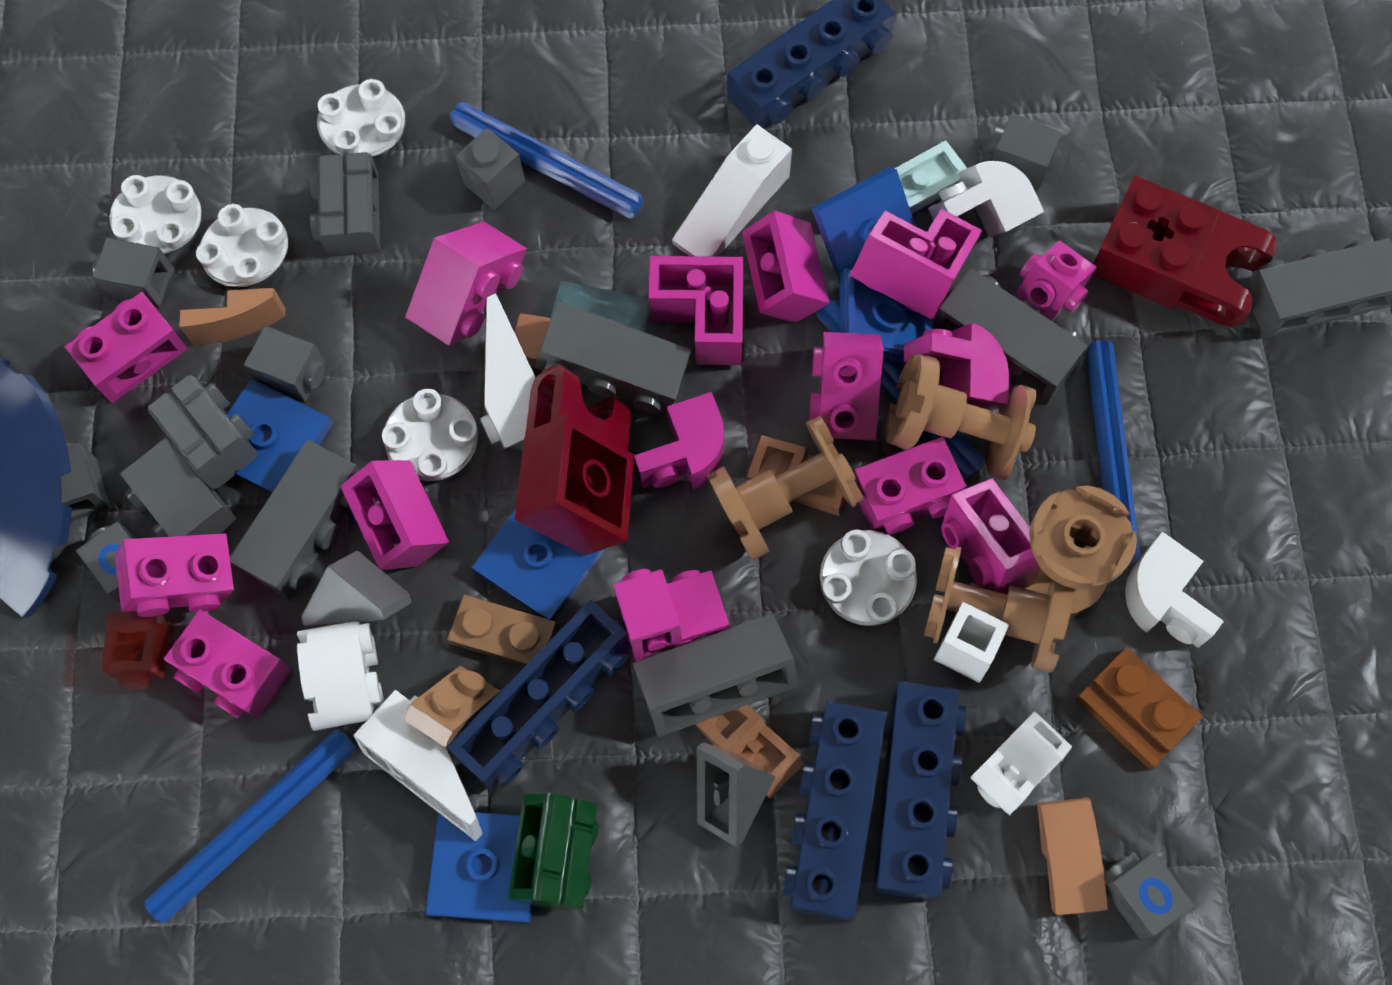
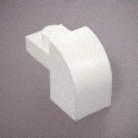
(998, 194)
(1156, 593)
(971, 642)
(1020, 763)

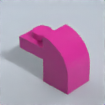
(969, 363)
(696, 449)

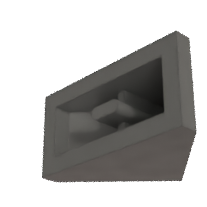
(354, 592)
(728, 792)

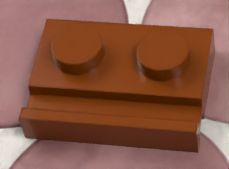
(1138, 708)

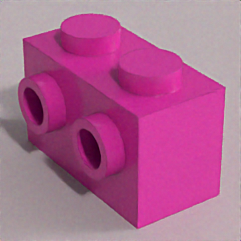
(785, 267)
(125, 347)
(848, 384)
(908, 486)
(394, 514)
(991, 537)
(173, 573)
(228, 665)

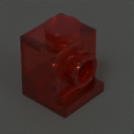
(125, 638)

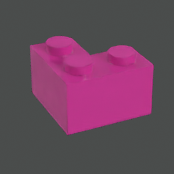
(914, 263)
(460, 276)
(701, 293)
(669, 614)

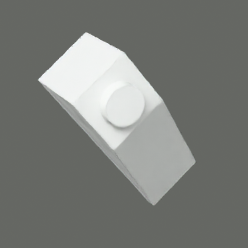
(735, 194)
(506, 379)
(417, 762)

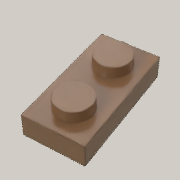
(500, 631)
(450, 705)

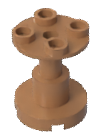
(944, 411)
(768, 497)
(1081, 543)
(1029, 613)

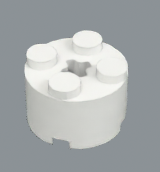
(337, 674)

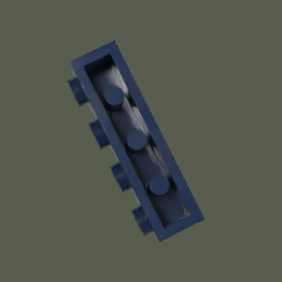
(809, 58)
(541, 695)
(917, 792)
(837, 811)

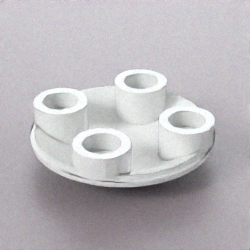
(360, 119)
(155, 212)
(242, 246)
(432, 434)
(868, 577)

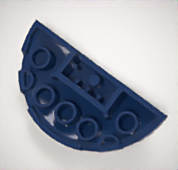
(30, 490)

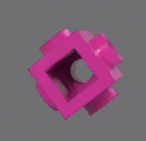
(1055, 280)

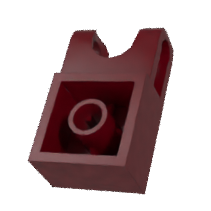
(1180, 252)
(575, 465)

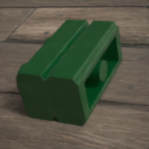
(553, 851)

